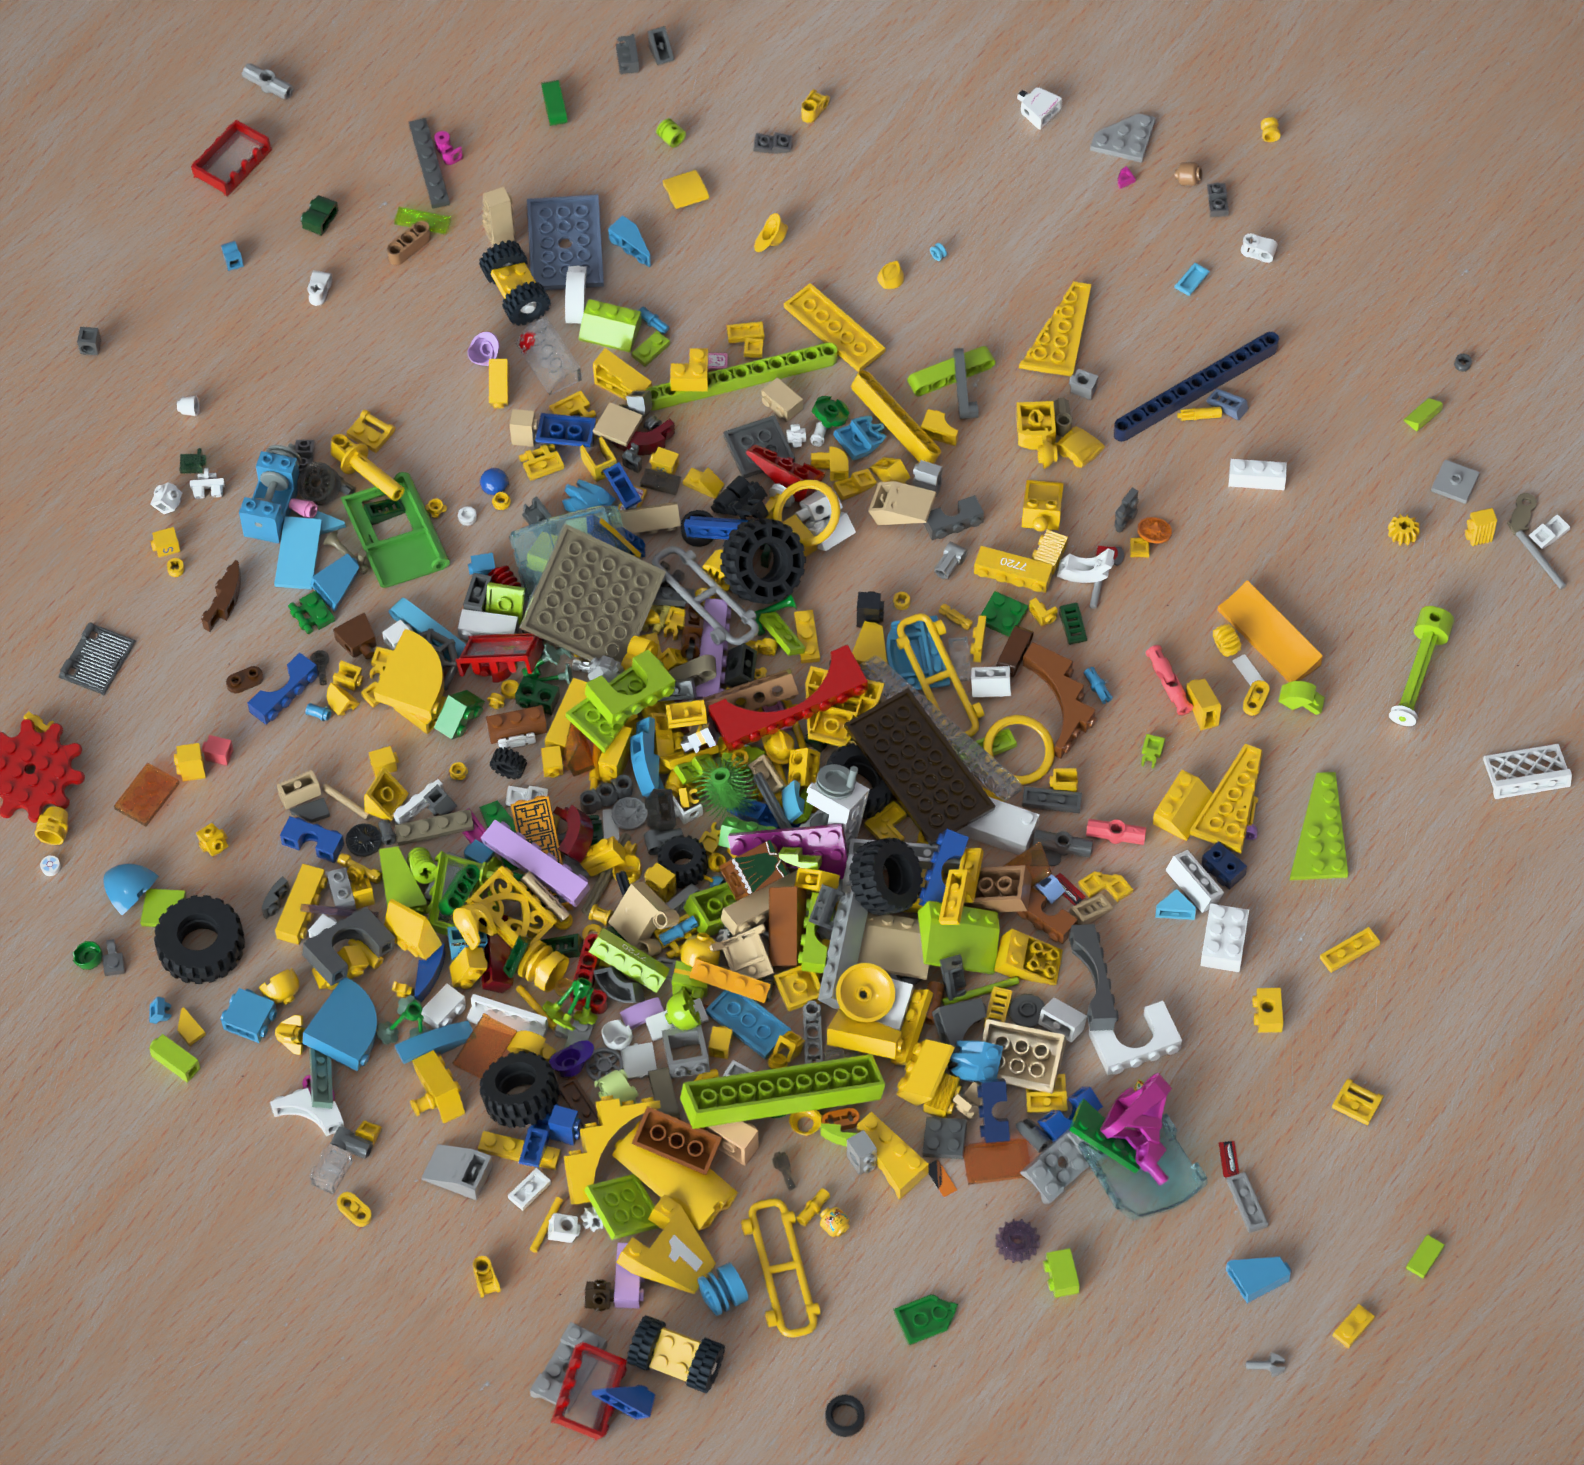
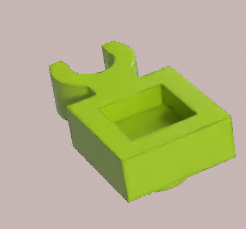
(1152, 748)

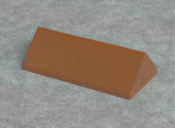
(786, 924)
(676, 1140)

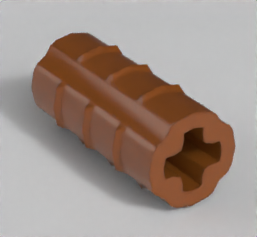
(938, 990)

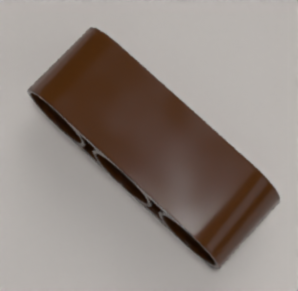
(1015, 649)

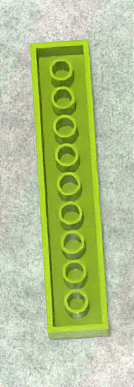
(782, 1091)

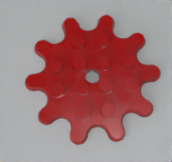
(51, 774)

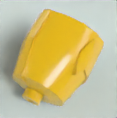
(52, 826)

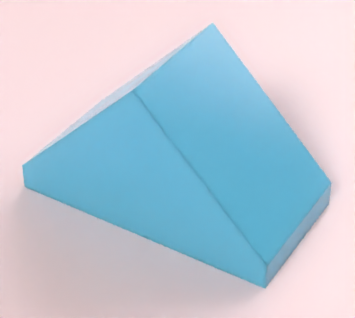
(1175, 907)

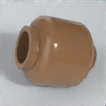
(1188, 173)

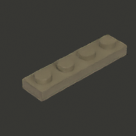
(434, 827)

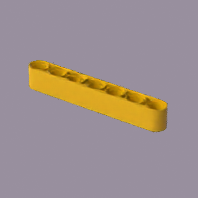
(895, 417)

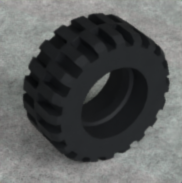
(853, 756)
(869, 880)
(522, 1107)

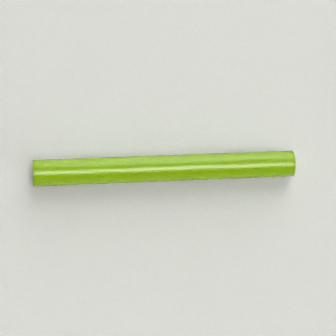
(982, 990)

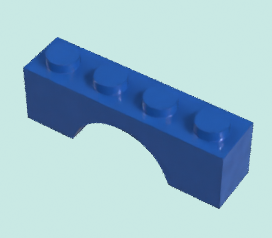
(267, 705)
(950, 846)

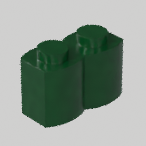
(319, 215)

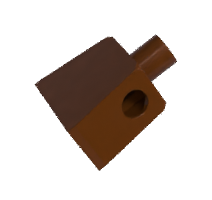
(356, 636)

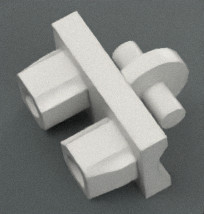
(215, 485)

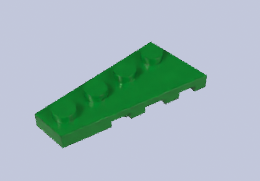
(1087, 1126)

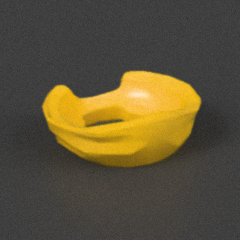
(814, 1115)

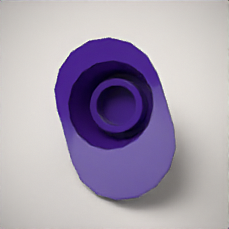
(572, 1059)

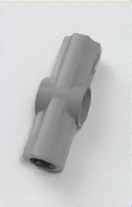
(267, 81)

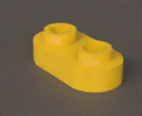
(1254, 698)
(355, 1210)

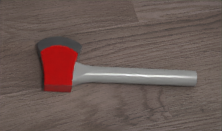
(1118, 558)

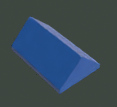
(566, 430)

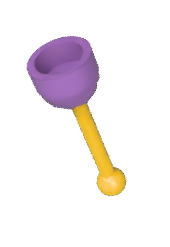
(1252, 830)

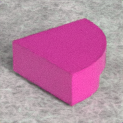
(1125, 177)

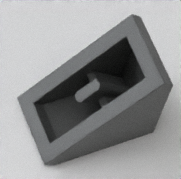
(660, 45)

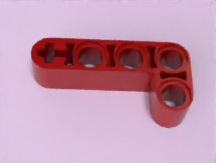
(586, 972)

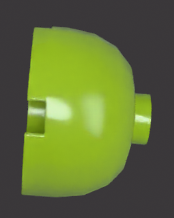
(682, 1012)

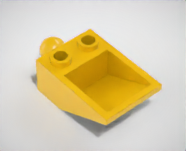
(1042, 505)

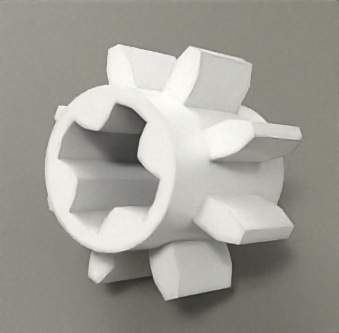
(796, 435)
(588, 1216)

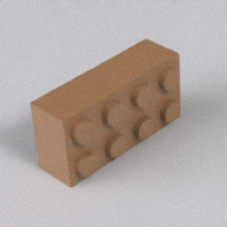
(1002, 889)

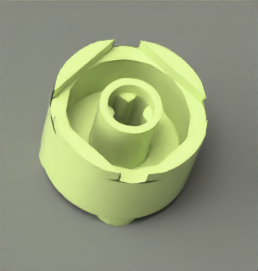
(616, 1084)

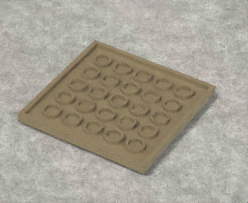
(591, 597)

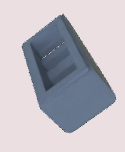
(1235, 411)

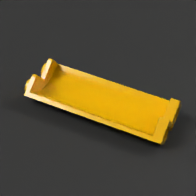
(697, 1193)

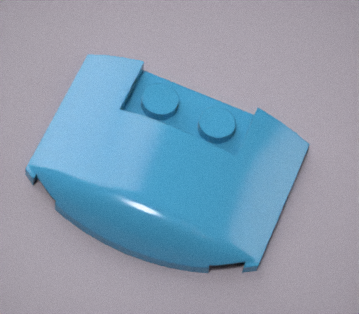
(924, 650)

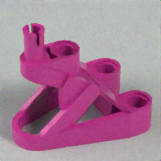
(1144, 1113)

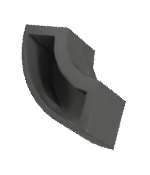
(618, 986)

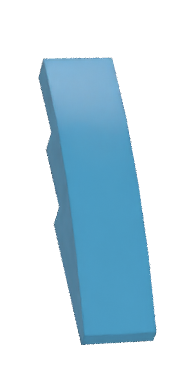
(439, 1040)

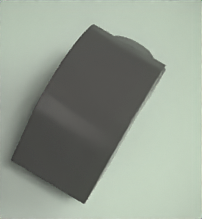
(639, 402)

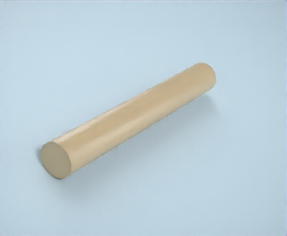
(346, 801)

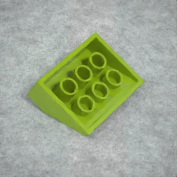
(973, 939)

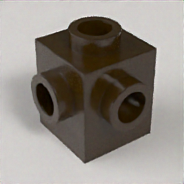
(598, 1295)

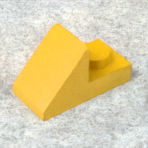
(704, 482)

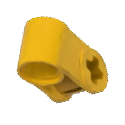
(813, 106)
(485, 1280)

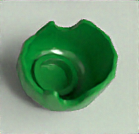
(87, 955)

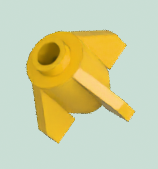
(291, 1033)

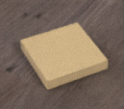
(617, 424)

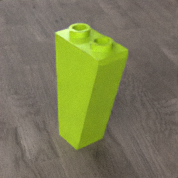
(399, 881)

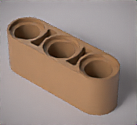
(408, 243)

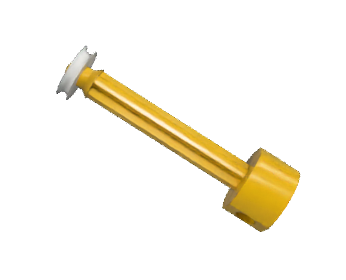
(712, 565)

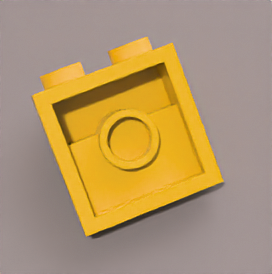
(798, 987)

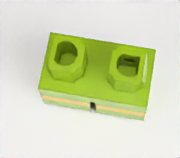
(681, 982)

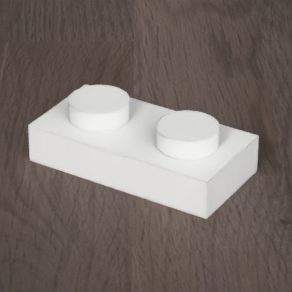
(529, 1189)

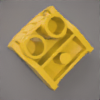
(1079, 446)

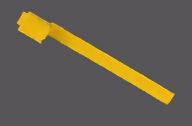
(620, 537)

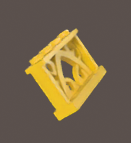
(521, 895)

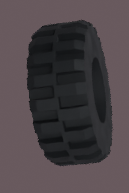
(787, 561)
(192, 915)

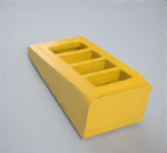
(999, 996)

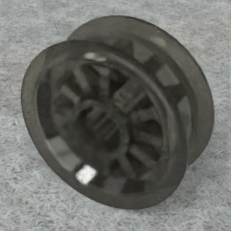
(309, 479)

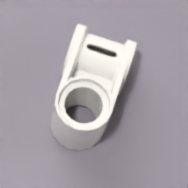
(1260, 248)
(319, 287)

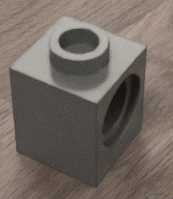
(89, 341)

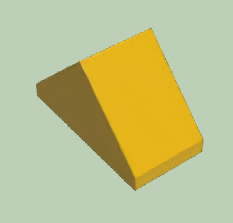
(362, 893)

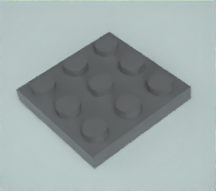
(763, 433)

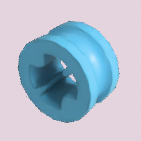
(938, 251)

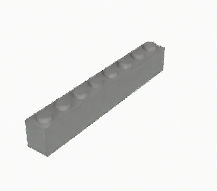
(844, 941)

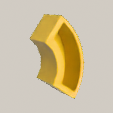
(356, 961)

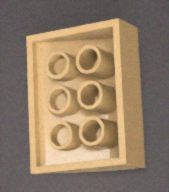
(893, 945)
(1028, 1054)

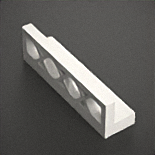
(508, 1015)

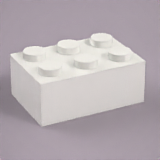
(1224, 937)

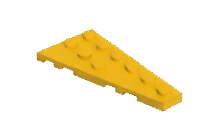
(1060, 338)

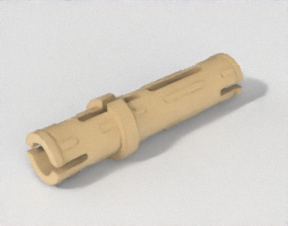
(545, 896)

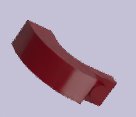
(651, 440)
(578, 834)

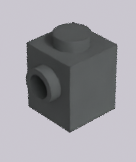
(439, 801)

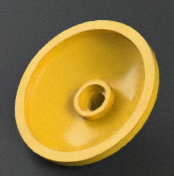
(874, 983)

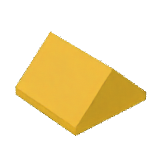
(384, 796)

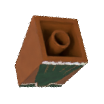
(753, 870)

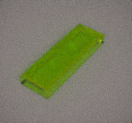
(408, 217)

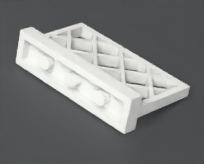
(1530, 782)

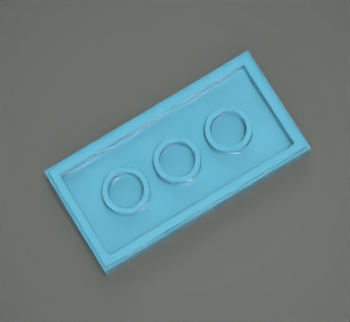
(298, 552)

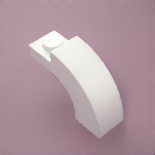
(575, 294)
(1086, 569)

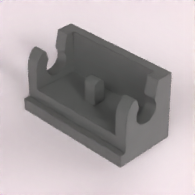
(627, 55)
(536, 512)
(825, 906)
(953, 976)

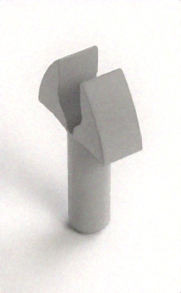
(1274, 1358)

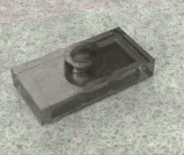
(660, 481)

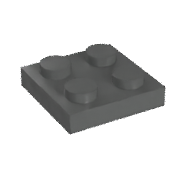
(944, 1137)

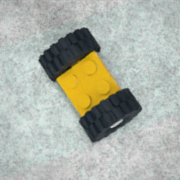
(507, 268)
(675, 1354)

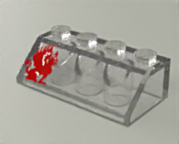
(548, 356)

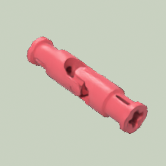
(1164, 672)

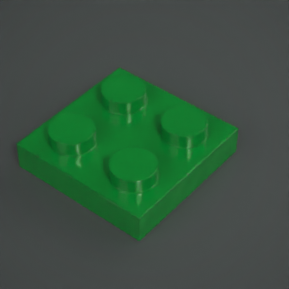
(1003, 613)

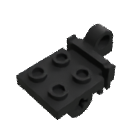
(742, 499)

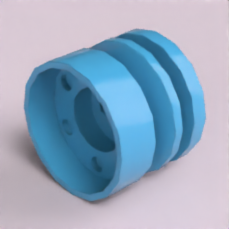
(719, 1290)

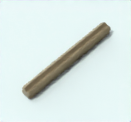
(602, 881)

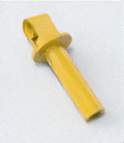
(354, 459)

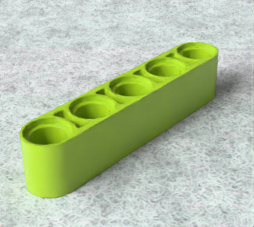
(943, 373)

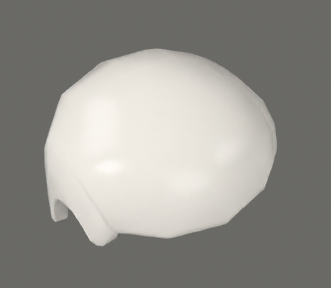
(616, 1035)

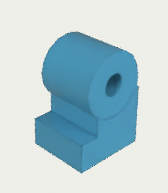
(231, 253)

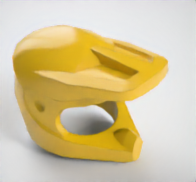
(467, 922)

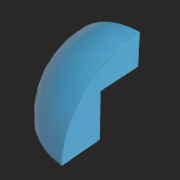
(127, 884)

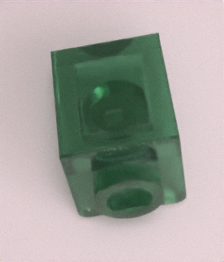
(192, 462)

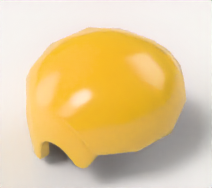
(631, 866)

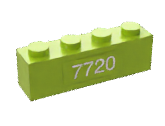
(629, 960)

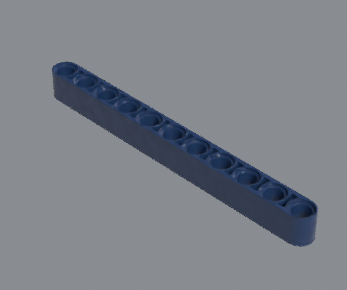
(1187, 392)

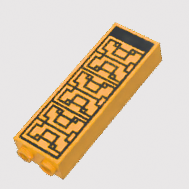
(537, 824)

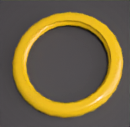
(826, 490)
(1036, 725)

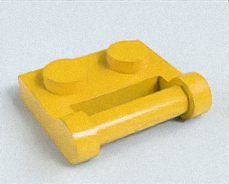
(370, 437)
(1355, 1106)

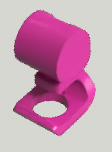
(444, 146)

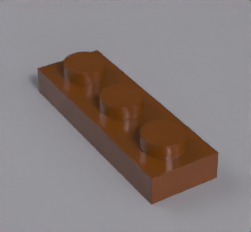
(579, 1101)

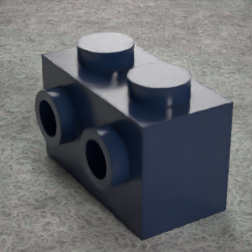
(1223, 865)

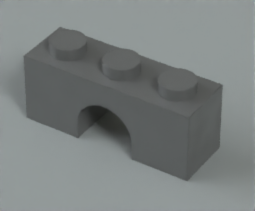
(941, 525)

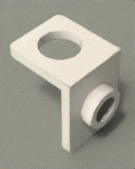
(685, 816)

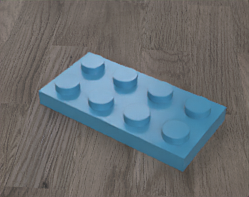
(748, 1020)

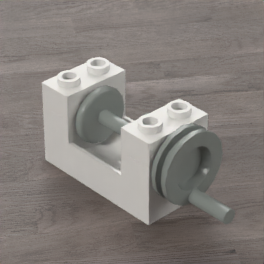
(838, 799)

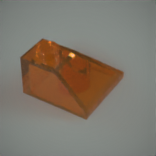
(577, 752)

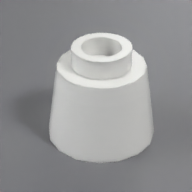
(188, 406)

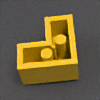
(691, 375)

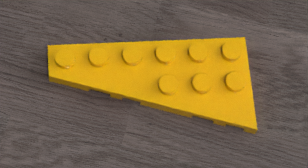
(1229, 808)

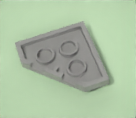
(1126, 138)

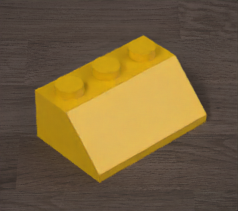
(1182, 805)
(411, 930)
(924, 1071)

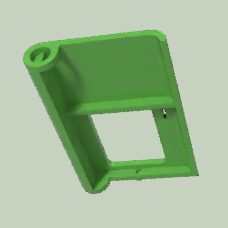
(403, 555)

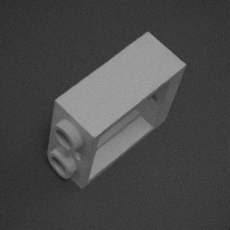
(679, 1038)

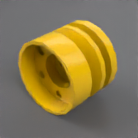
(543, 966)

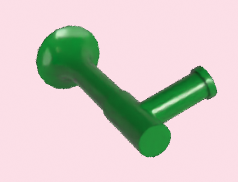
(787, 602)

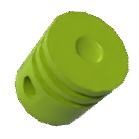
(670, 132)

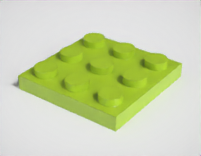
(622, 1206)

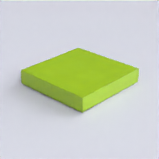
(505, 600)
(156, 904)

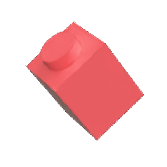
(217, 750)

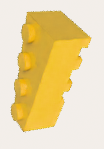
(894, 1157)

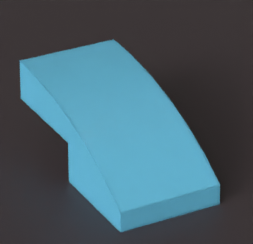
(792, 803)

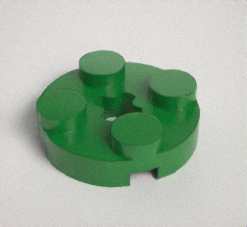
(830, 412)

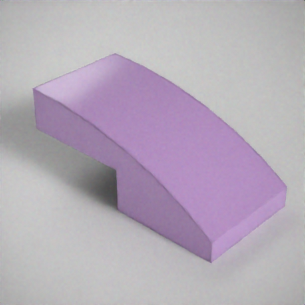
(636, 1014)

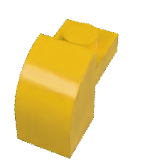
(835, 460)
(530, 1042)

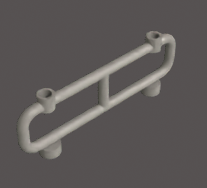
(720, 634)

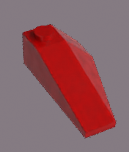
(784, 470)

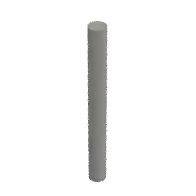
(1541, 560)

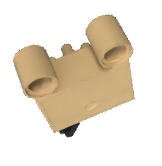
(640, 915)

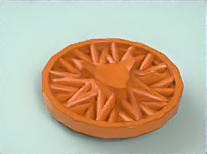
(1154, 530)

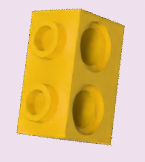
(803, 766)
(661, 882)

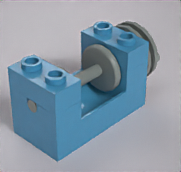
(277, 484)

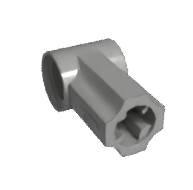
(951, 558)

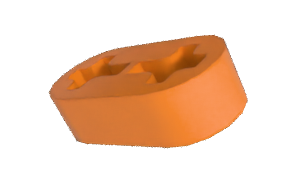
(841, 1117)

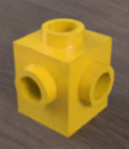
(212, 839)

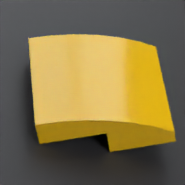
(685, 189)
(1045, 1102)

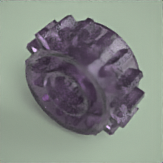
(1017, 1251)

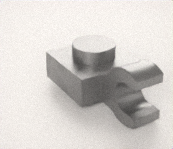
(113, 962)

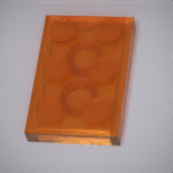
(146, 794)

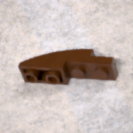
(227, 595)

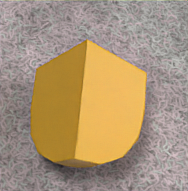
(340, 699)

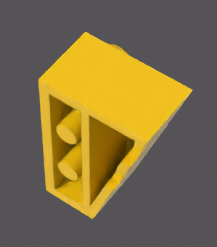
(617, 376)
(440, 1085)

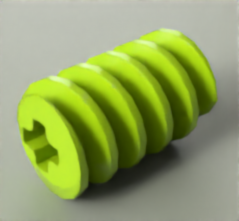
(421, 865)

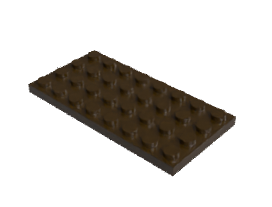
(919, 766)

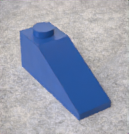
(633, 1400)

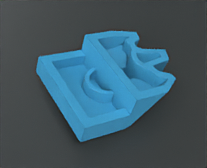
(860, 437)
(586, 496)
(976, 1060)

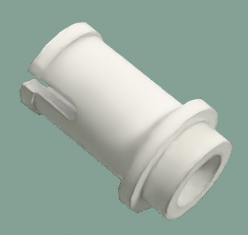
(817, 438)

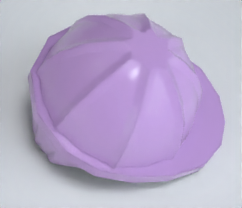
(483, 347)

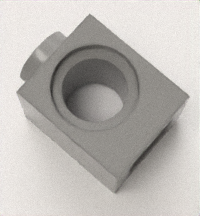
(1088, 388)

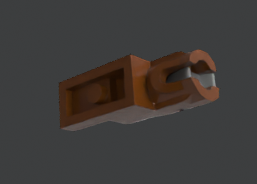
(691, 633)

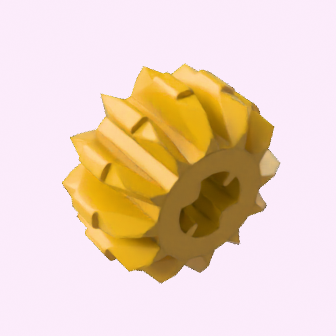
(1403, 529)
(1227, 640)

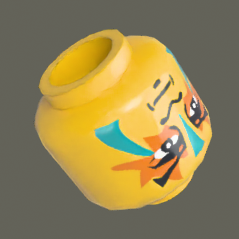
(834, 1221)

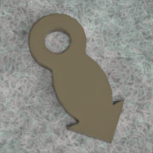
(1522, 514)

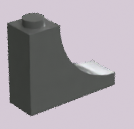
(955, 1019)

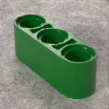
(554, 102)
(465, 885)

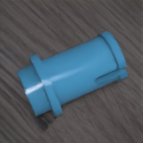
(319, 712)

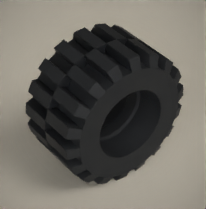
(684, 848)

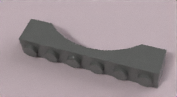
(1085, 945)

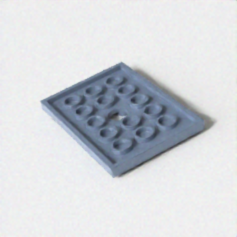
(559, 219)

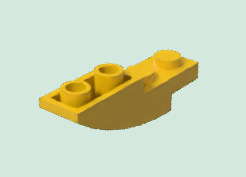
(663, 734)

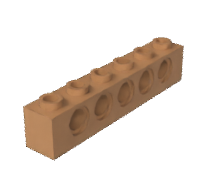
(764, 685)

